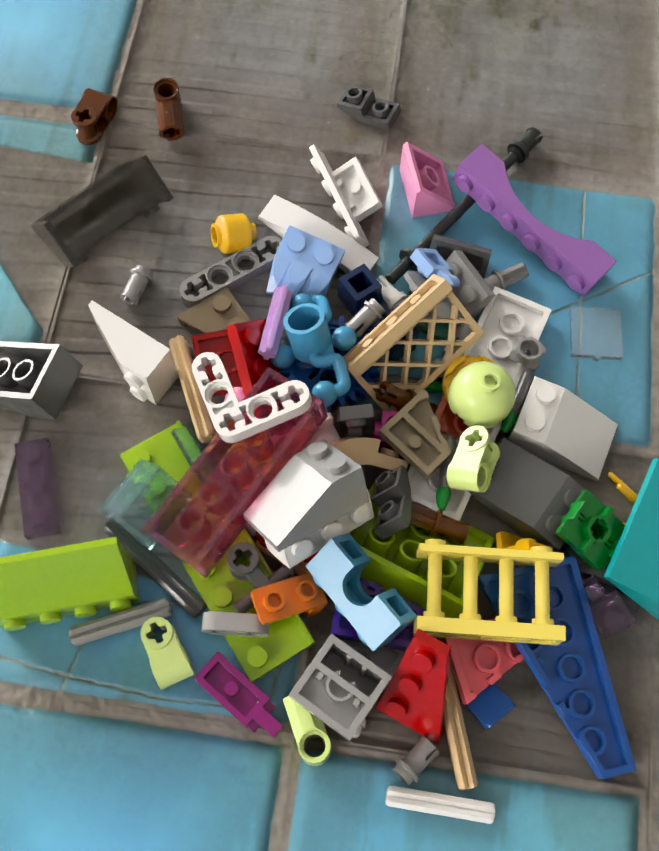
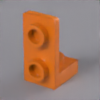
(288, 599)

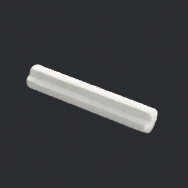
(440, 804)

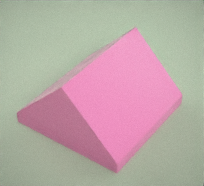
(425, 182)

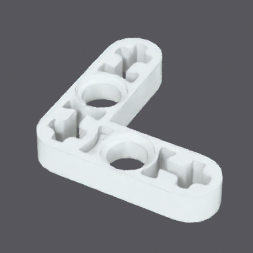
(234, 410)

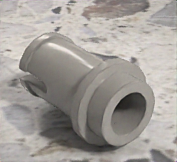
(136, 284)
(366, 317)
(415, 761)

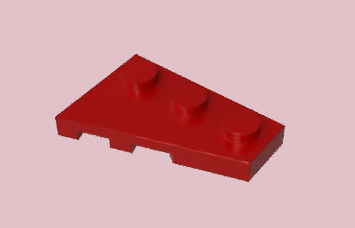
(419, 687)

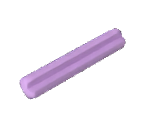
(274, 325)

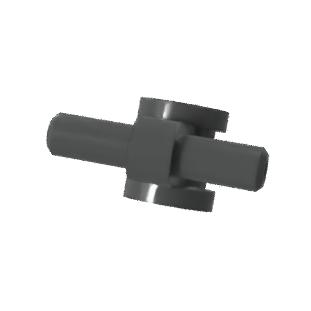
(252, 573)

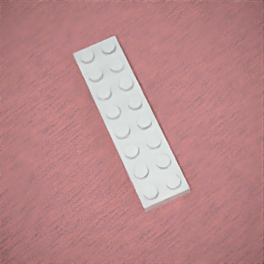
(502, 322)

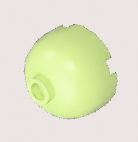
(482, 394)

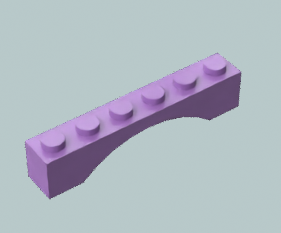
(574, 259)

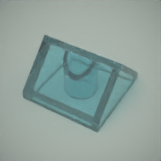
(138, 499)

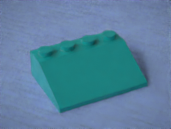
(636, 556)

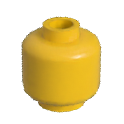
(233, 233)

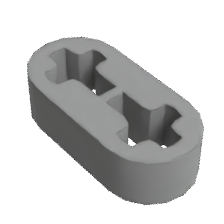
(233, 624)

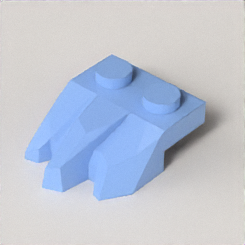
(304, 264)

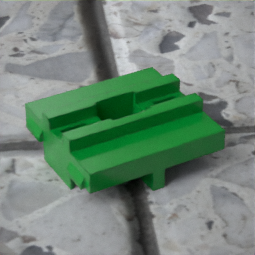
(576, 532)

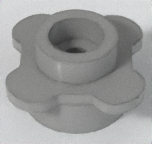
(530, 345)

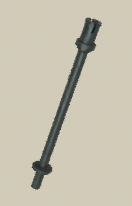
(517, 152)

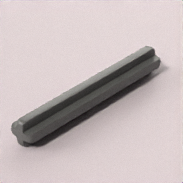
(158, 571)

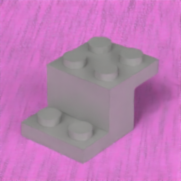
(345, 682)

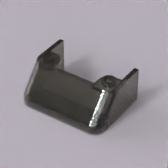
(101, 209)

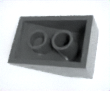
(36, 378)
(529, 494)

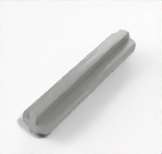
(118, 621)

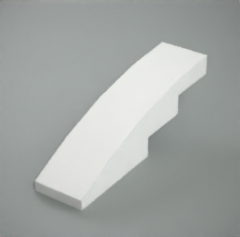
(282, 213)

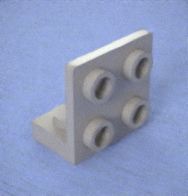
(471, 292)

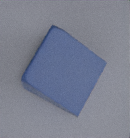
(490, 706)

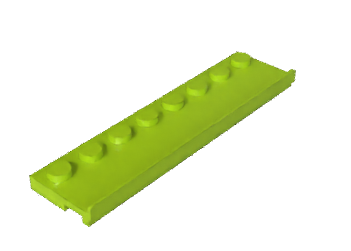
(220, 588)

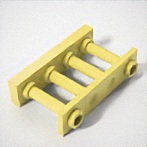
(469, 623)

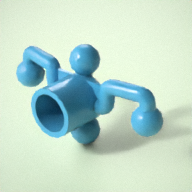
(313, 344)

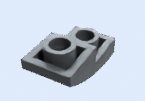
(362, 105)
(394, 499)

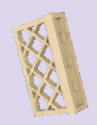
(401, 323)

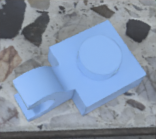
(431, 262)

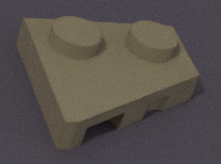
(214, 313)
(417, 435)

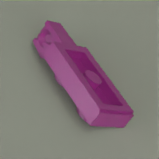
(238, 695)

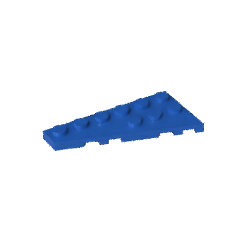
(573, 671)

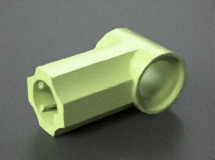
(304, 728)

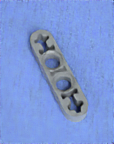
(230, 267)

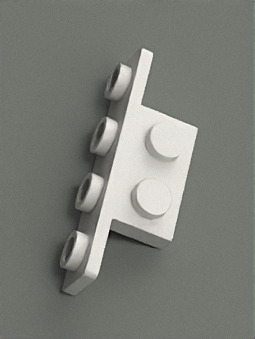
(351, 191)

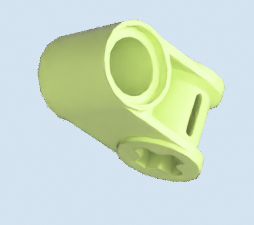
(473, 461)
(168, 658)

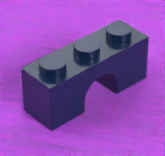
(361, 286)

